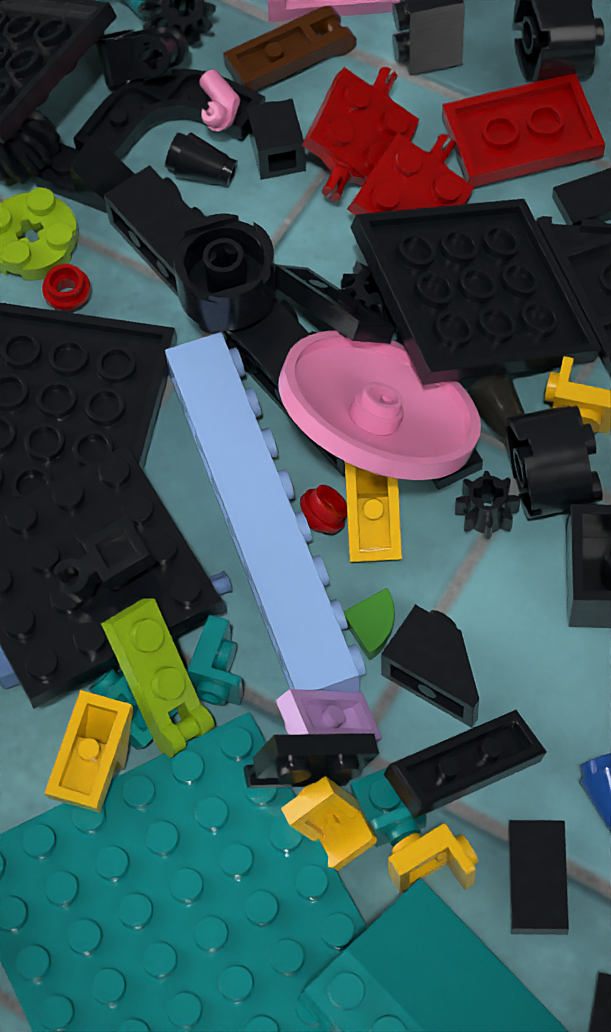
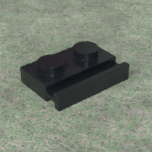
(307, 758)

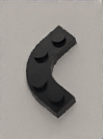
(143, 103)

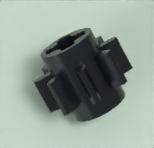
(487, 518)

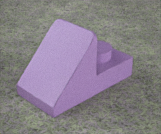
(326, 713)

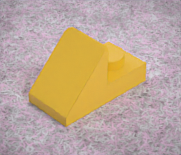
(372, 515)
(91, 751)

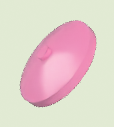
(374, 410)

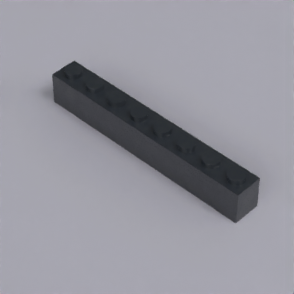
(153, 221)

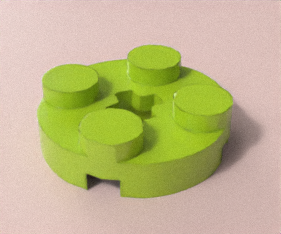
(56, 234)

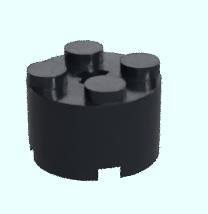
(557, 38)
(225, 273)
(552, 460)

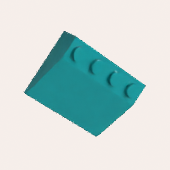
(422, 974)

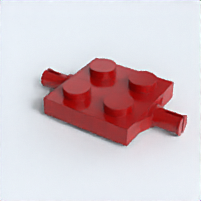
(356, 127)
(411, 179)

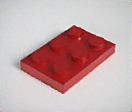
(523, 130)

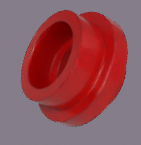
(64, 277)
(324, 509)

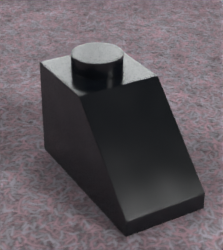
(433, 663)

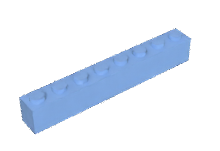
(261, 520)

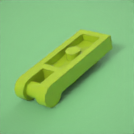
(157, 676)

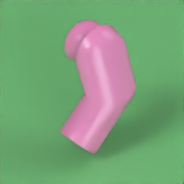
(223, 104)

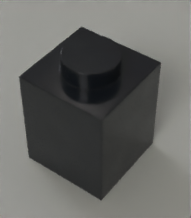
(276, 138)

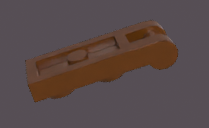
(289, 48)

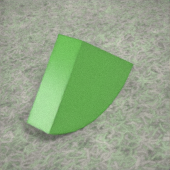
(372, 622)

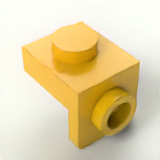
(592, 401)
(334, 818)
(421, 856)

